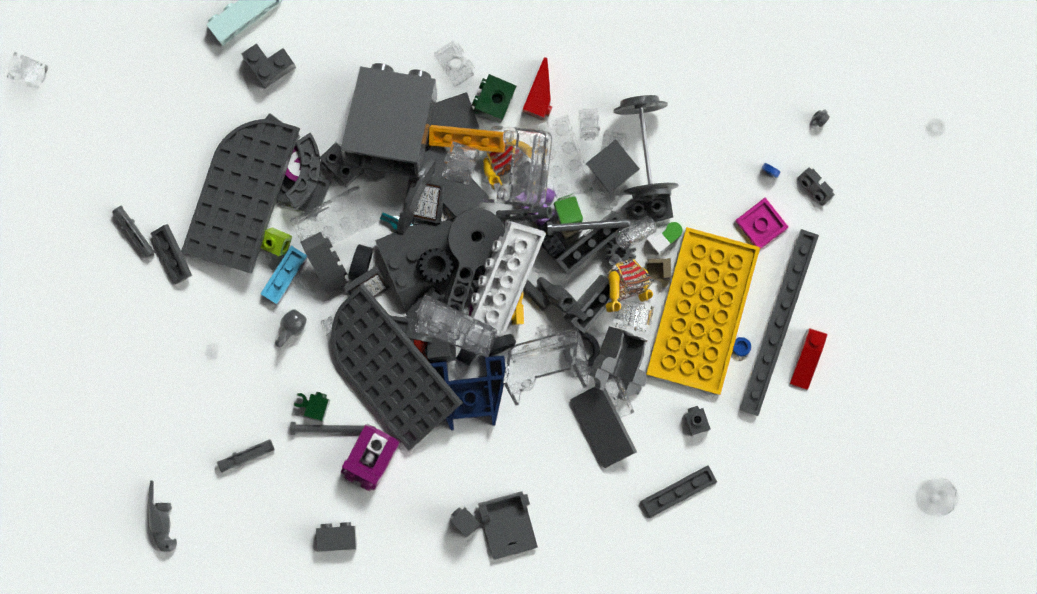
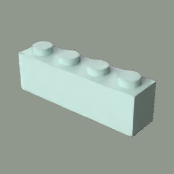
(238, 17)

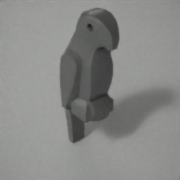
(561, 298)
(160, 522)

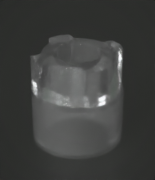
(327, 325)

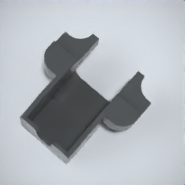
(622, 358)

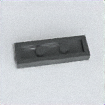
(171, 254)

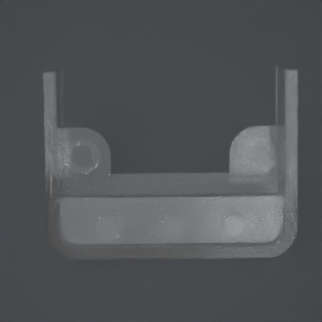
(528, 167)
(542, 358)

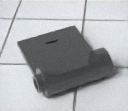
(508, 522)

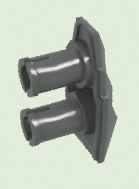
(657, 209)

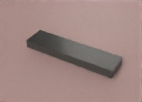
(678, 491)

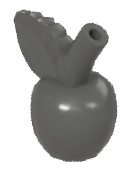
(293, 324)

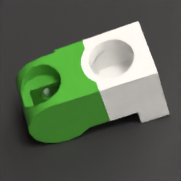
(666, 238)

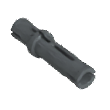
(543, 213)
(121, 214)
(239, 458)

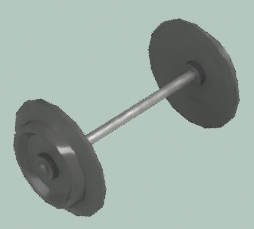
(642, 105)

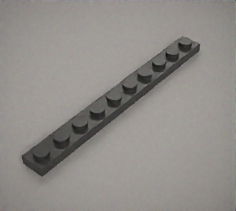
(779, 322)

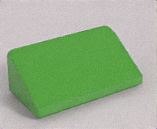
(568, 210)

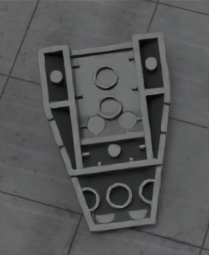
(401, 256)

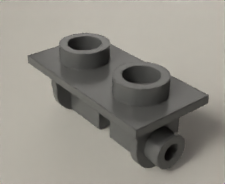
(809, 180)

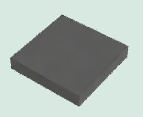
(612, 166)

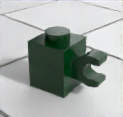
(316, 406)

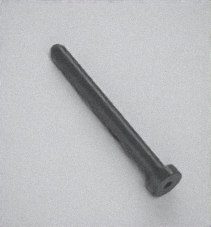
(585, 225)
(325, 428)

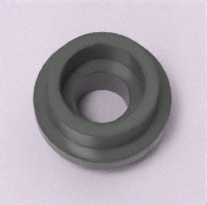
(820, 118)

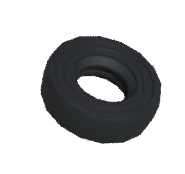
(502, 343)

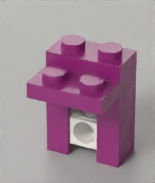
(363, 473)

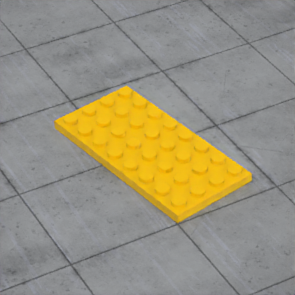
(703, 311)

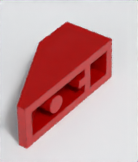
(539, 97)
(808, 358)

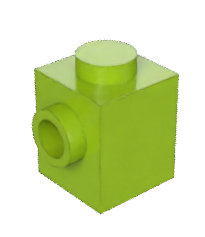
(276, 241)

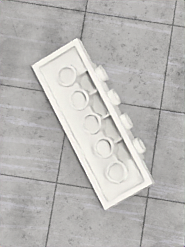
(506, 275)

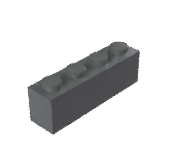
(587, 245)

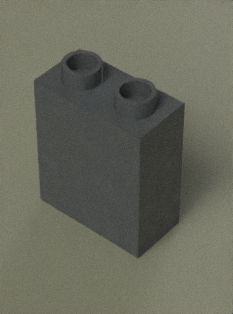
(389, 120)

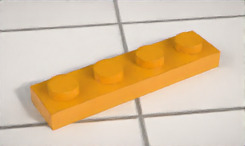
(479, 139)

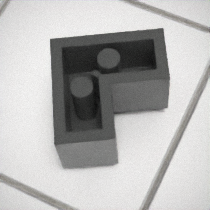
(268, 69)

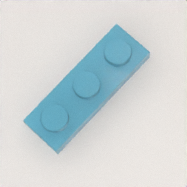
(284, 275)

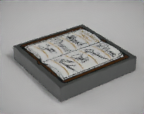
(431, 201)
(372, 280)

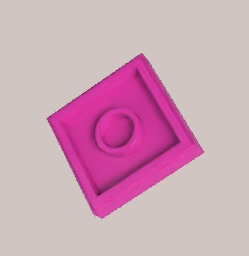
(761, 223)

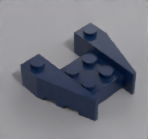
(479, 395)

